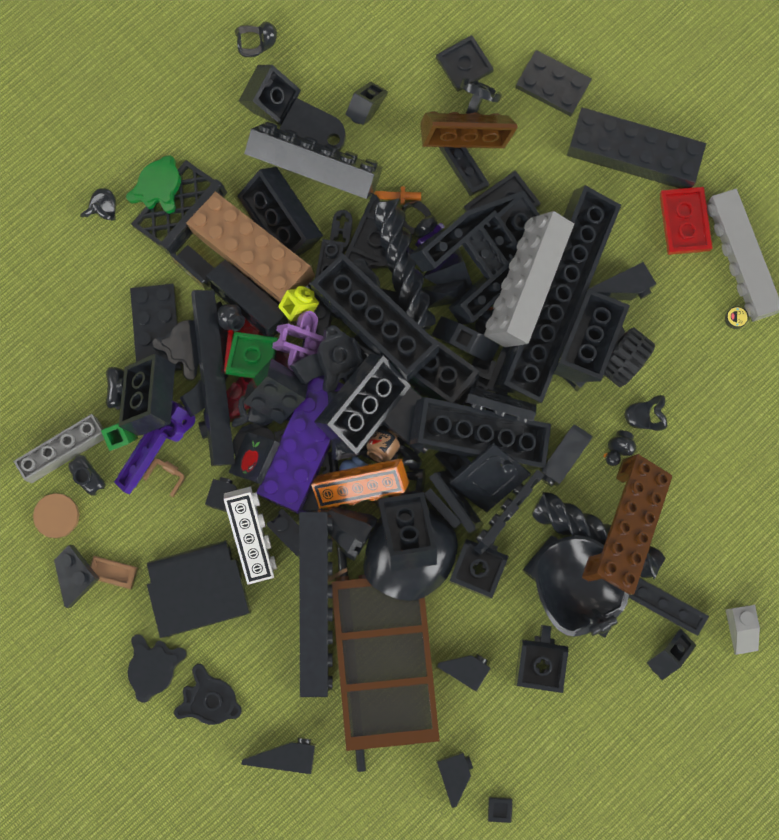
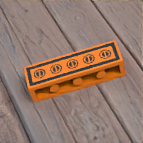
(360, 484)

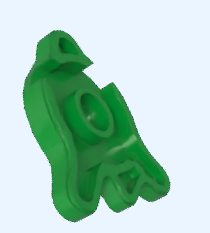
(157, 184)

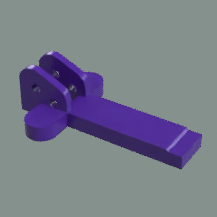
(150, 445)

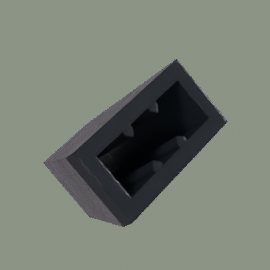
(565, 455)

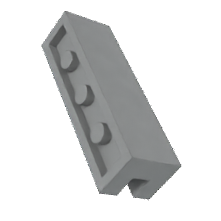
(60, 449)

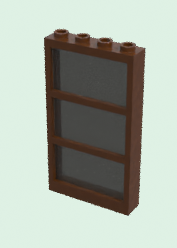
(383, 667)

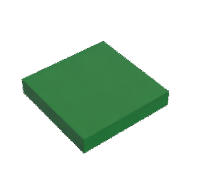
(249, 354)

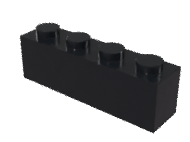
(254, 303)

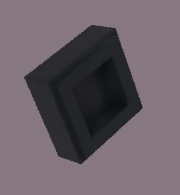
(500, 809)

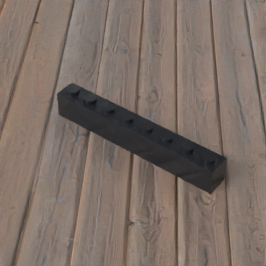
(314, 602)

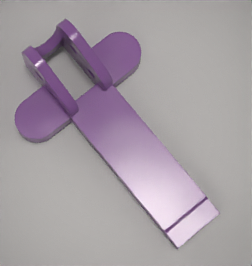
(304, 329)

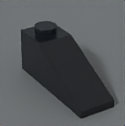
(628, 284)
(292, 757)

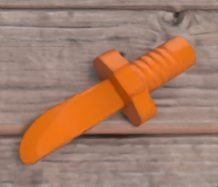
(384, 195)

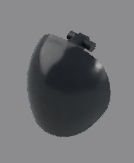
(415, 582)
(570, 600)

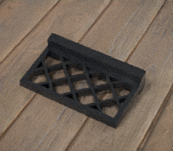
(180, 231)

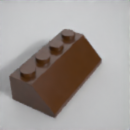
(466, 130)

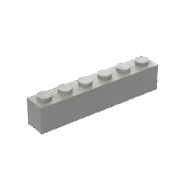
(743, 254)

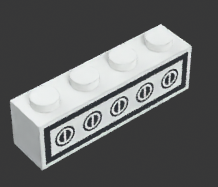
(249, 535)

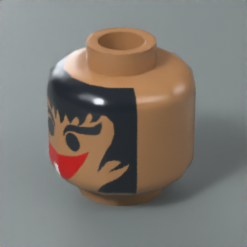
(382, 445)

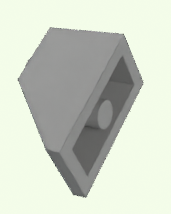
(744, 628)

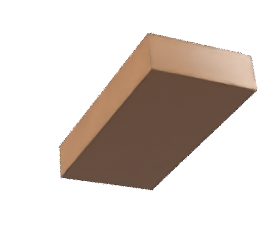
(114, 572)

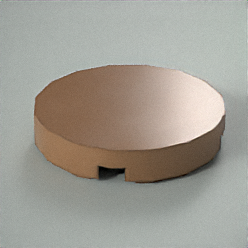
(56, 515)

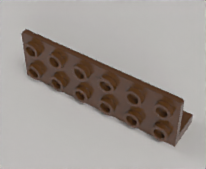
(632, 524)

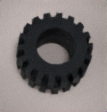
(628, 357)

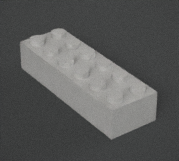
(528, 279)

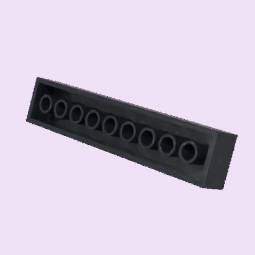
(531, 366)

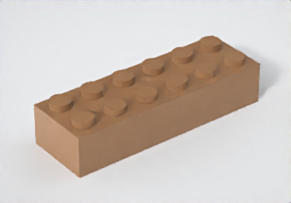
(249, 247)

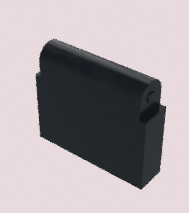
(196, 589)

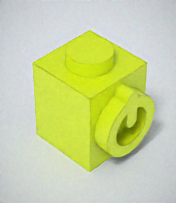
(298, 301)

